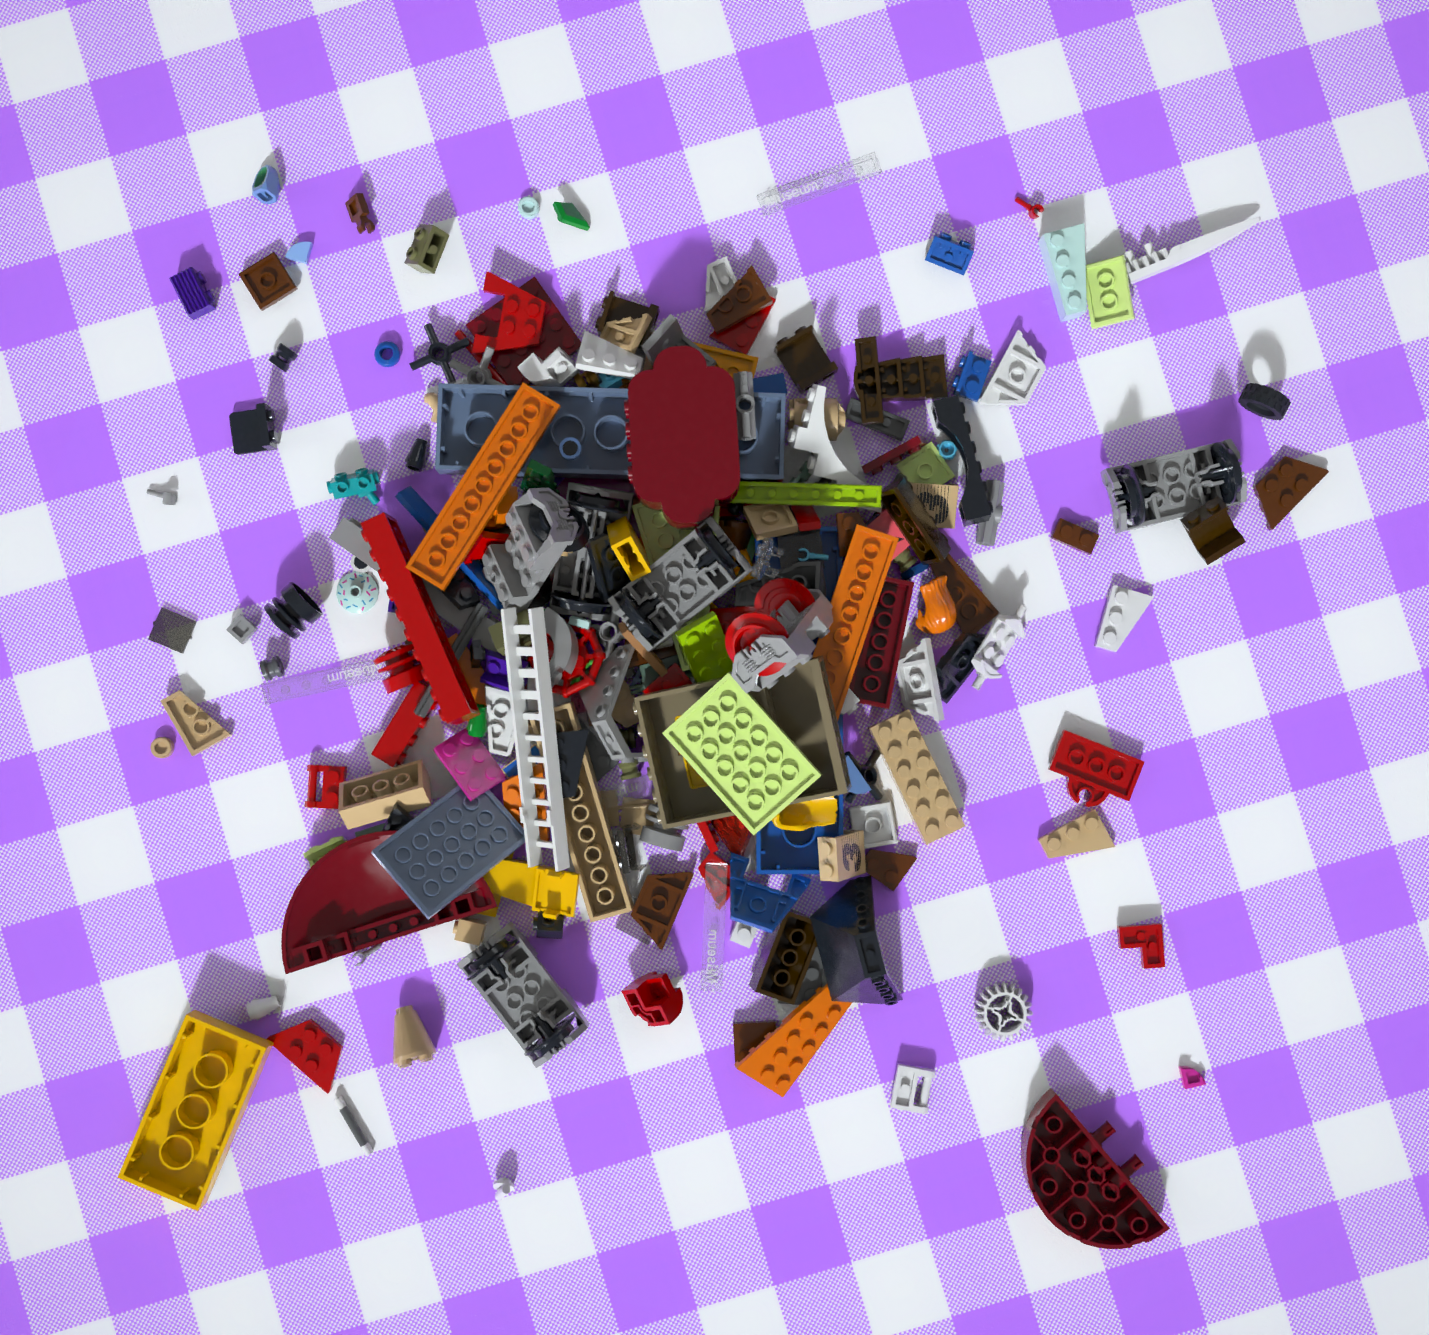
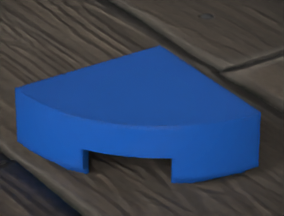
(914, 571)

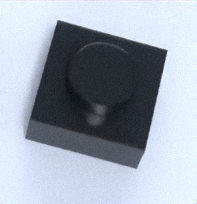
(477, 653)

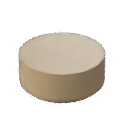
(162, 747)

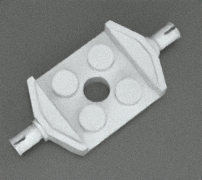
(1003, 634)

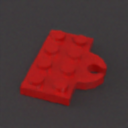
(1094, 769)

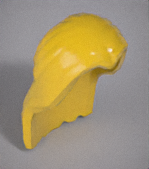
(807, 814)

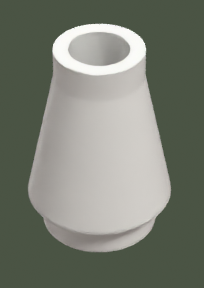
(261, 1007)

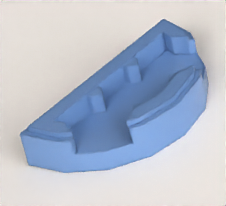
(858, 783)

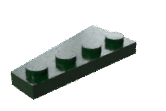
(538, 476)

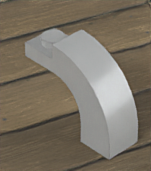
(565, 645)

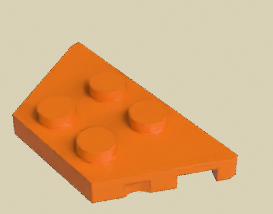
(512, 799)

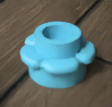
(947, 444)

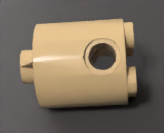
(833, 415)

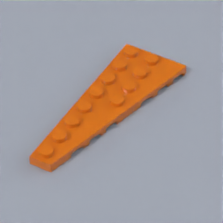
(793, 1044)

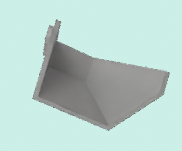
(600, 702)

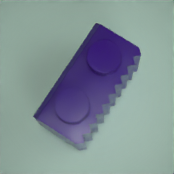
(193, 293)

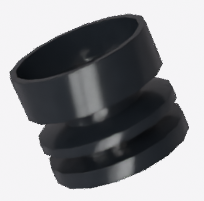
(291, 612)

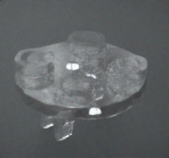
(764, 553)

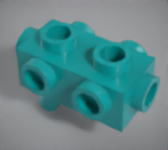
(360, 483)

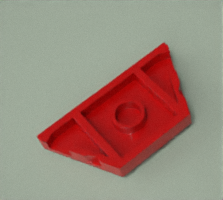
(311, 1051)

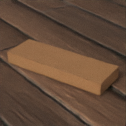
(650, 657)

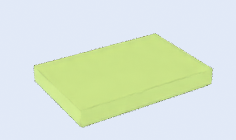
(1108, 292)

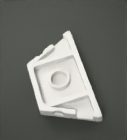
(1015, 375)
(919, 681)

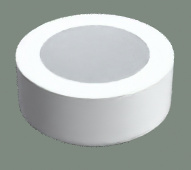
(359, 565)

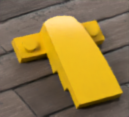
(513, 881)

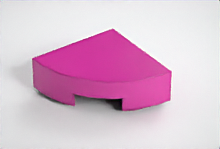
(1190, 1077)

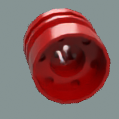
(400, 668)

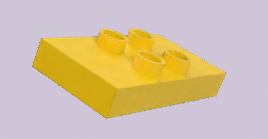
(195, 1110)

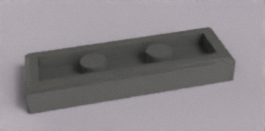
(893, 425)

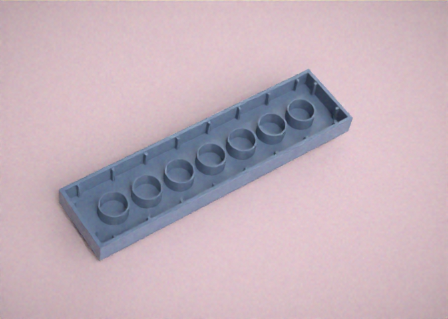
(596, 420)

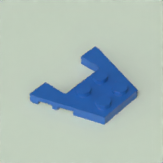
(759, 904)

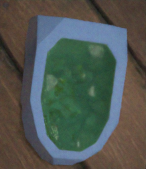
(266, 185)

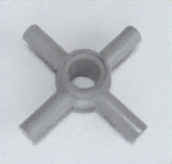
(482, 368)
(604, 632)

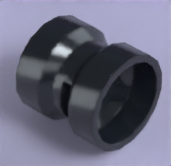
(285, 353)

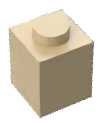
(469, 930)

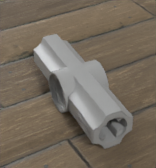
(744, 393)
(987, 530)

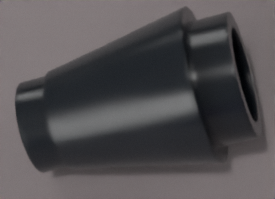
(417, 456)

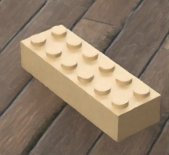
(916, 776)

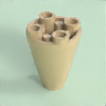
(410, 1038)

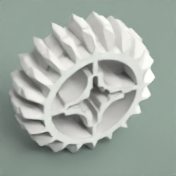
(1020, 1019)

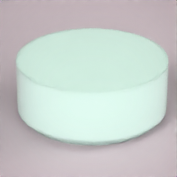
(528, 208)

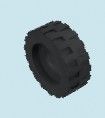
(1264, 401)

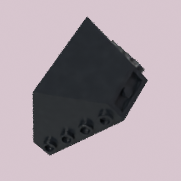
(852, 948)

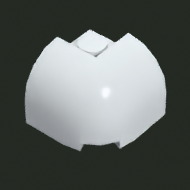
(552, 372)

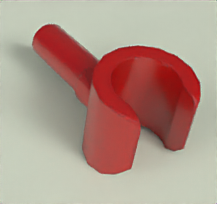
(1030, 208)

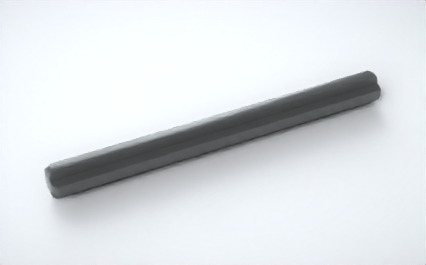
(458, 647)

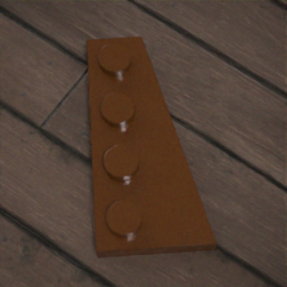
(971, 604)

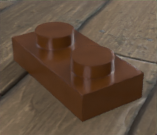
(1074, 536)

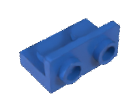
(950, 253)
(972, 376)

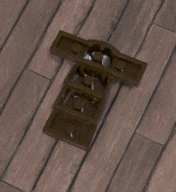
(894, 379)

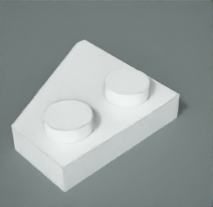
(719, 281)

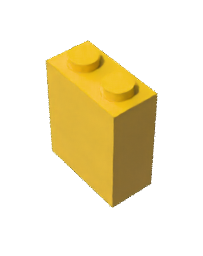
(628, 548)

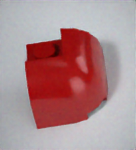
(654, 999)

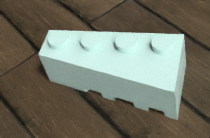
(1066, 269)

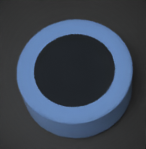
(570, 448)

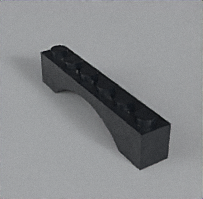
(950, 420)

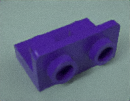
(496, 671)

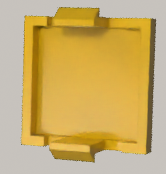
(555, 893)

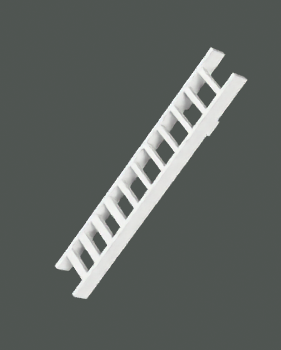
(520, 717)

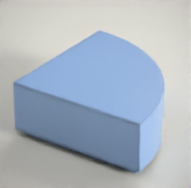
(300, 252)

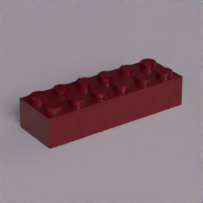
(881, 650)

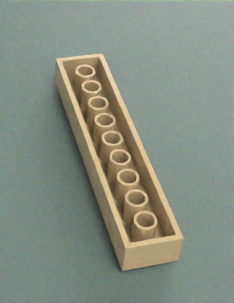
(590, 834)

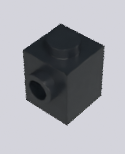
(548, 927)

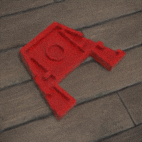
(520, 318)

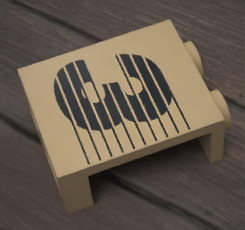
(939, 502)
(841, 856)

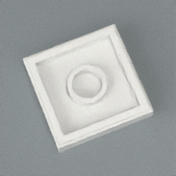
(876, 821)

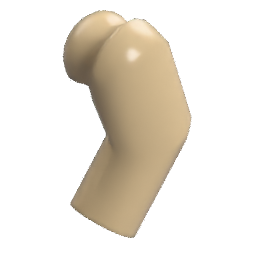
(432, 400)

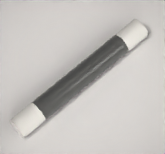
(352, 1124)

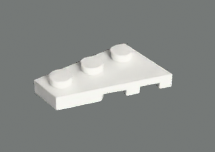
(606, 358)
(1120, 616)
(499, 721)

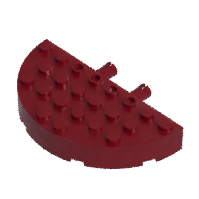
(1080, 1183)

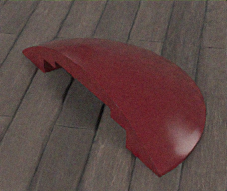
(355, 904)

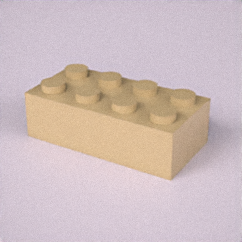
(374, 795)

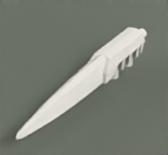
(1163, 260)

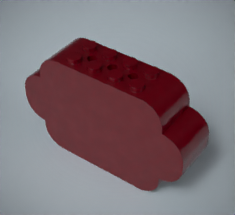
(683, 437)

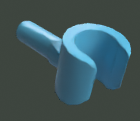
(812, 556)

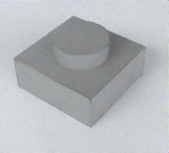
(242, 629)

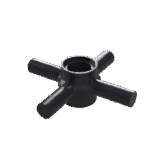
(434, 348)
(869, 774)

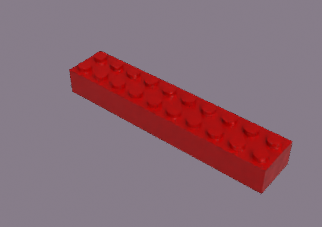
(420, 620)

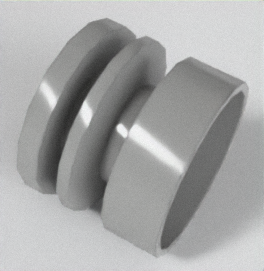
(661, 837)

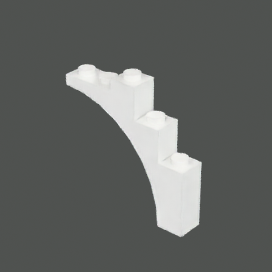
(814, 438)

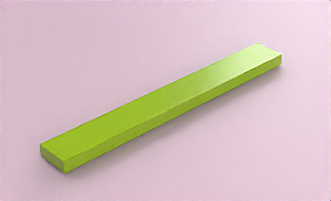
(809, 494)

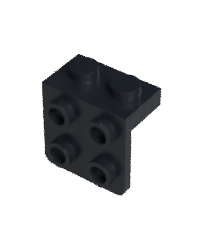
(253, 430)

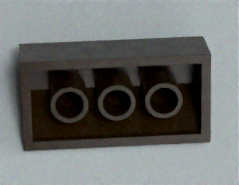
(915, 522)
(785, 958)

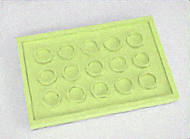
(742, 753)

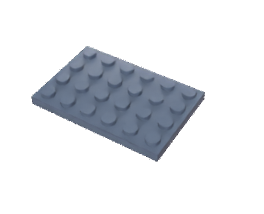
(449, 848)

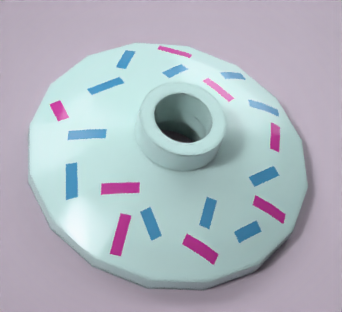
(367, 592)

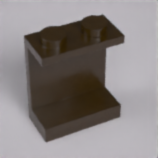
(618, 308)
(804, 359)
(1212, 530)

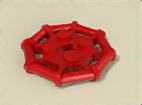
(583, 658)

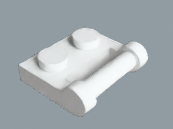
(905, 1088)

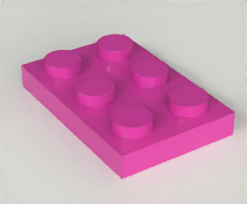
(469, 764)

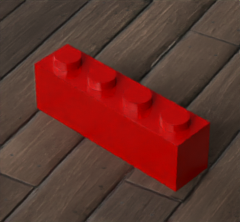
(403, 728)

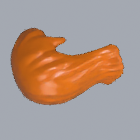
(939, 606)

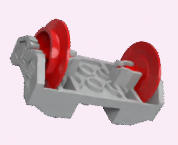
(777, 633)

